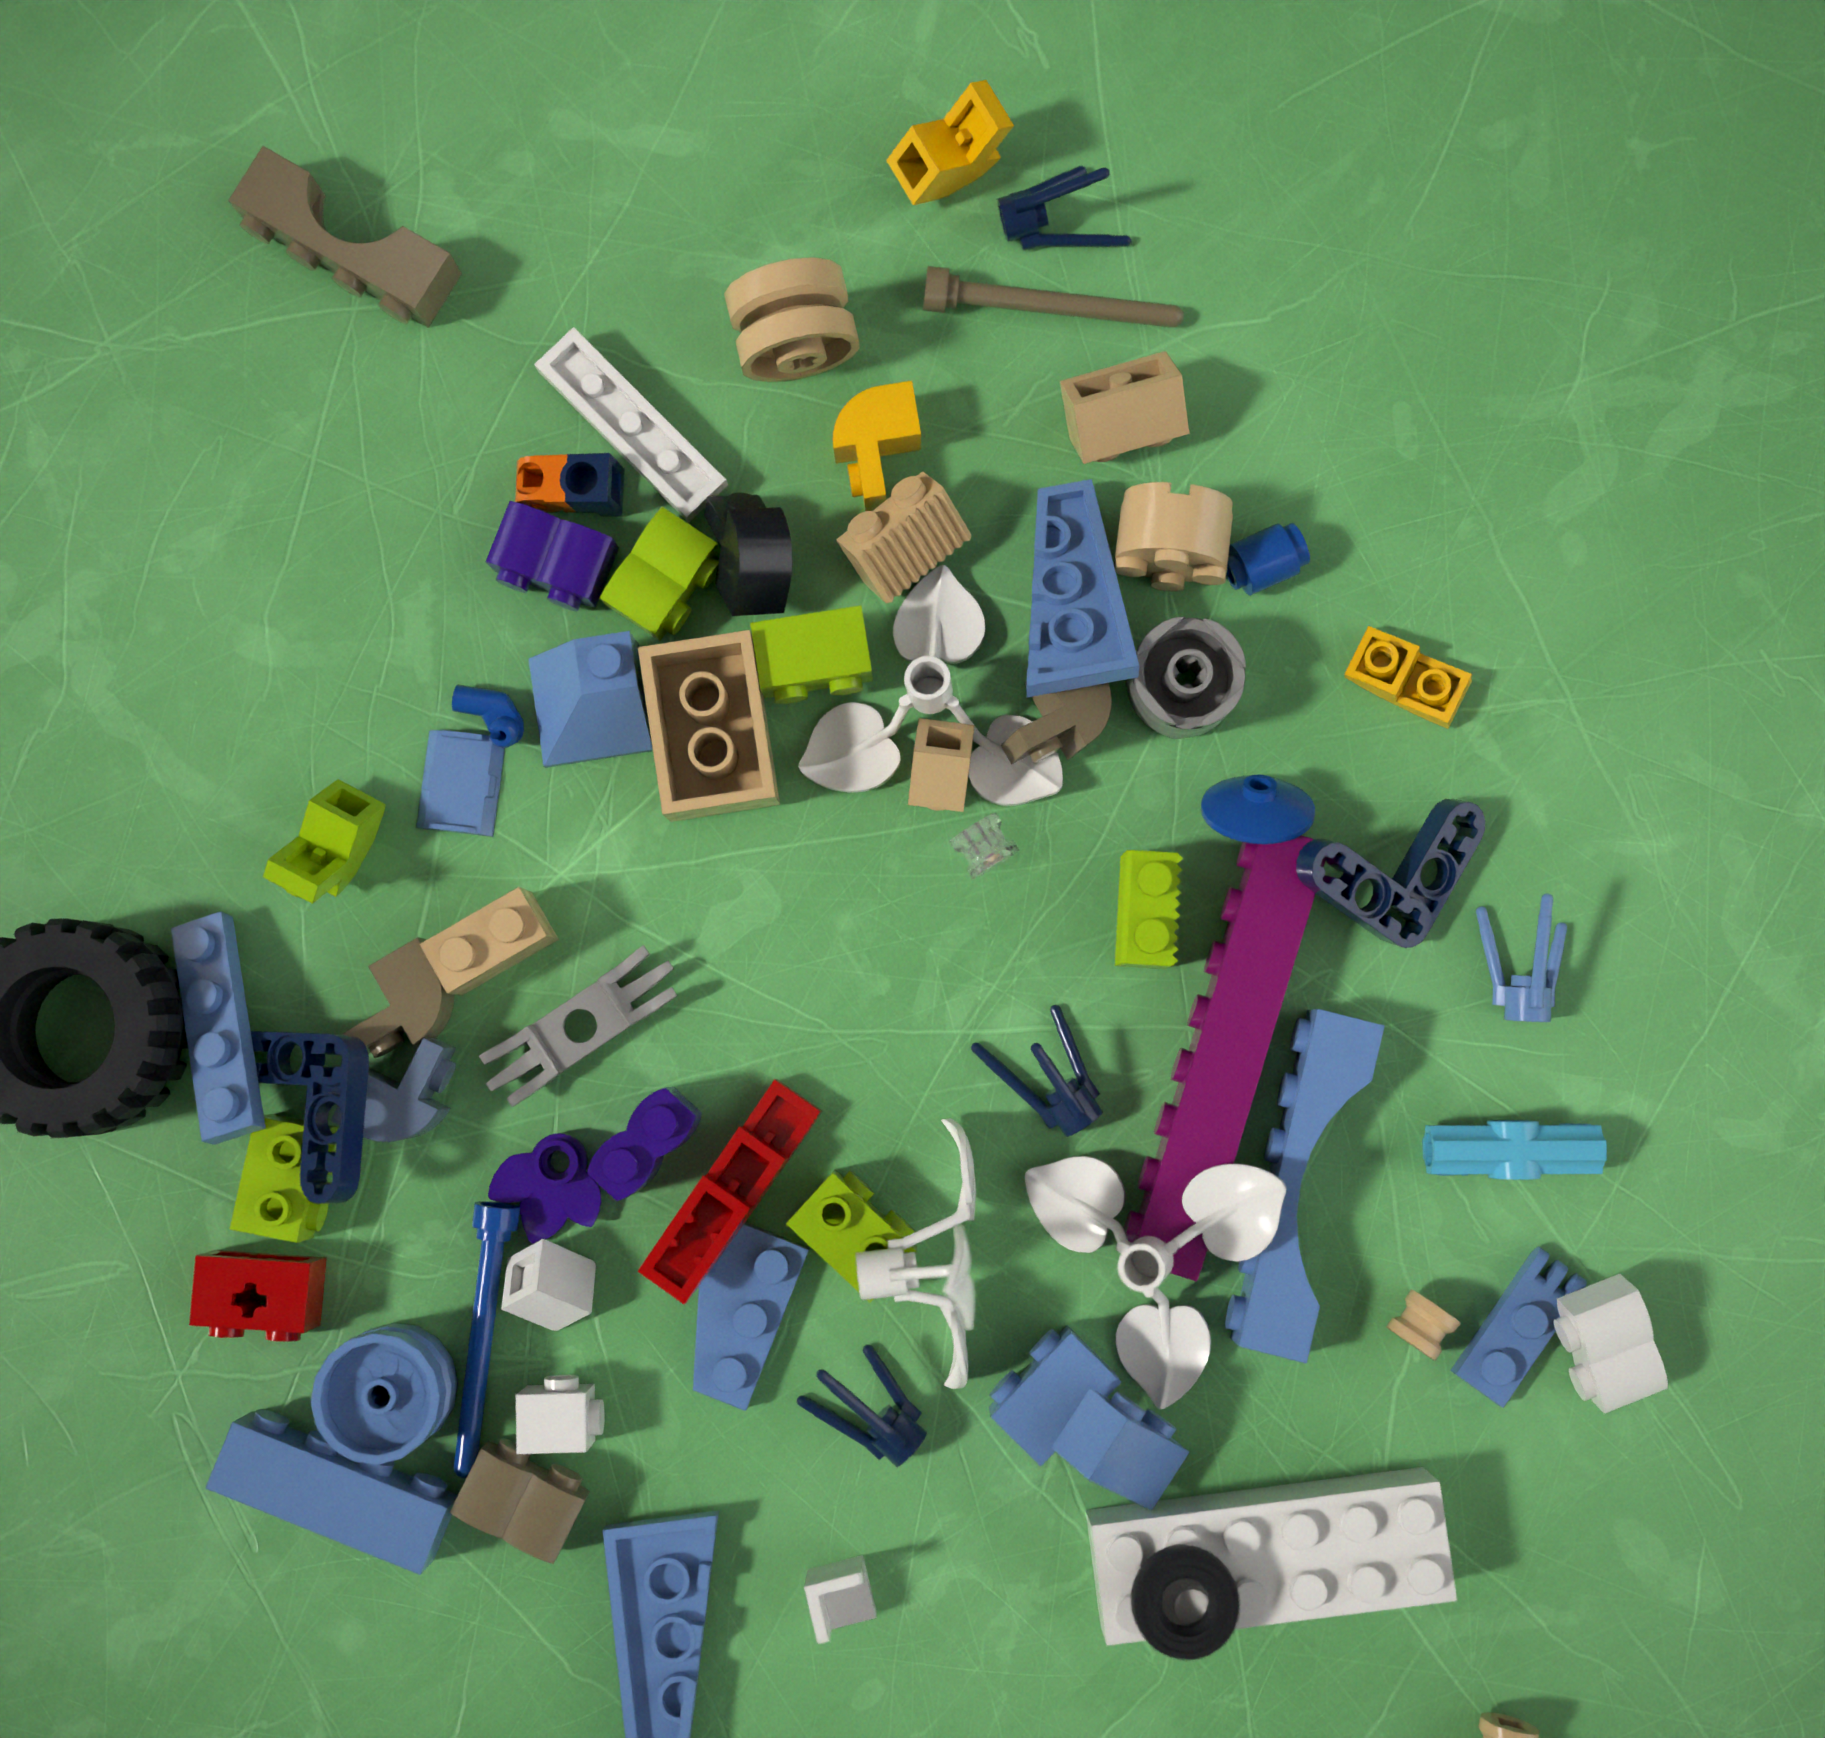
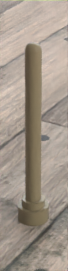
(946, 290)

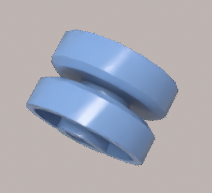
(354, 1386)

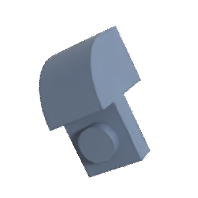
(406, 1108)

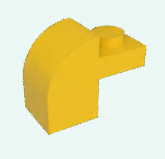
(952, 151)
(873, 426)

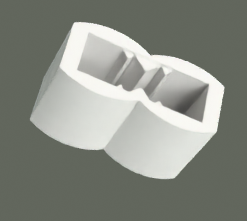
(1610, 1344)

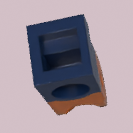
(571, 483)

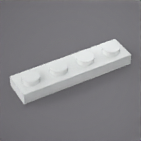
(631, 424)

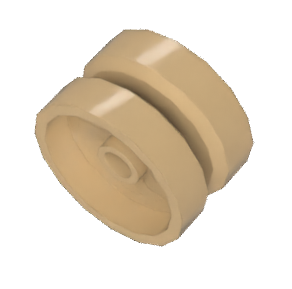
(791, 319)

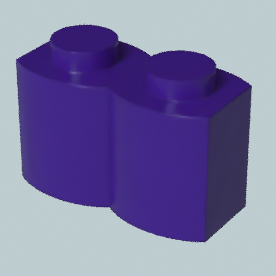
(551, 556)
(635, 1155)

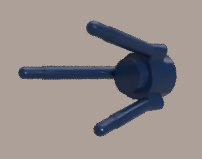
(1025, 212)
(1071, 1104)
(890, 1431)

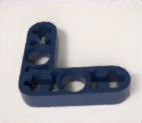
(1405, 890)
(325, 1087)

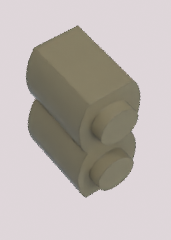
(520, 1500)

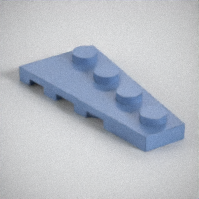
(1077, 606)
(659, 1611)

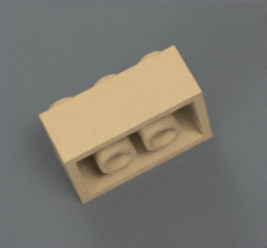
(708, 726)

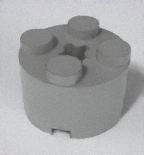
(1184, 646)

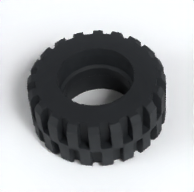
(145, 1039)

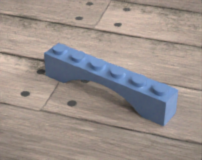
(1331, 1065)

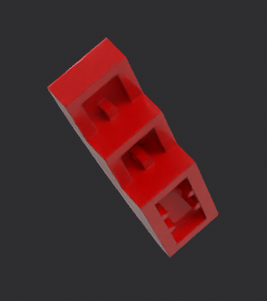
(729, 1192)

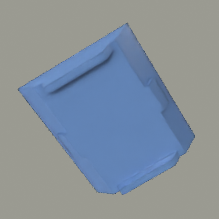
(460, 783)

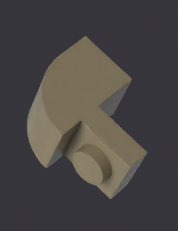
(1067, 723)
(415, 1000)

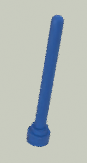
(494, 1227)

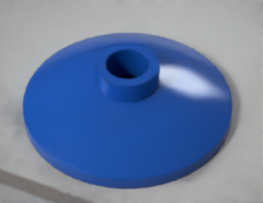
(1258, 809)

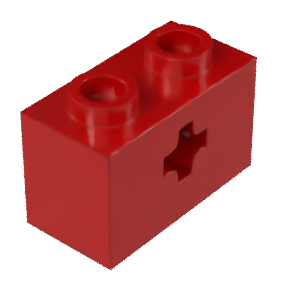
(224, 1288)

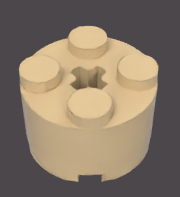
(1174, 535)

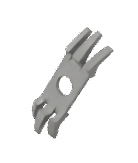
(548, 1037)

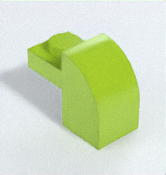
(330, 844)

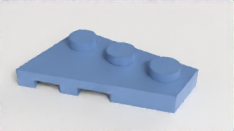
(742, 1311)

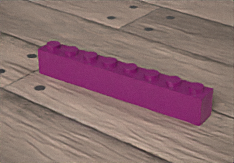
(1228, 1042)

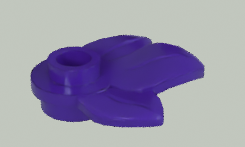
(546, 1194)

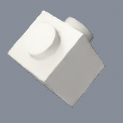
(558, 1416)

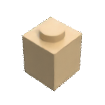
(940, 765)

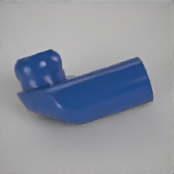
(495, 709)

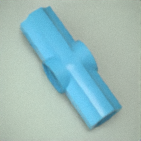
(1514, 1149)

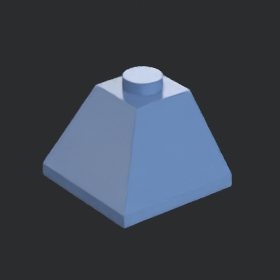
(590, 700)

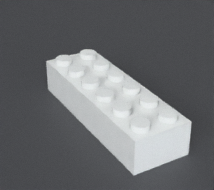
(1288, 1547)

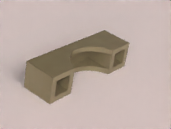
(400, 270)

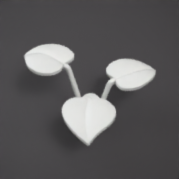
(932, 627)
(1232, 1208)
(894, 1272)

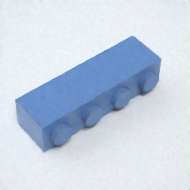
(324, 1492)

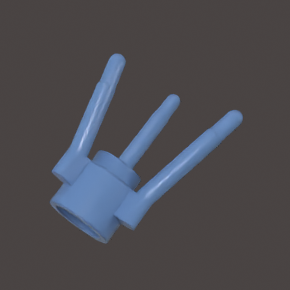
(1528, 996)

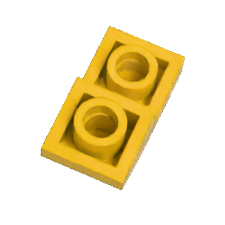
(1408, 678)

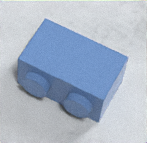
(1048, 1391)
(1121, 1447)

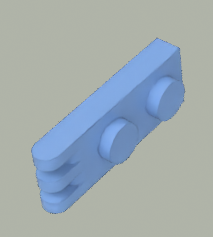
(1516, 1329)

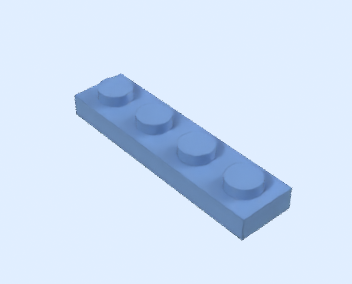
(217, 1028)

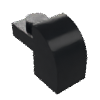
(754, 553)

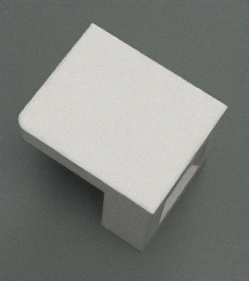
(549, 1285)
(838, 1596)

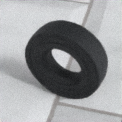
(1194, 1639)

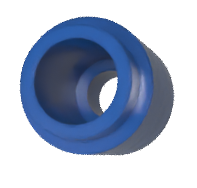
(1266, 558)

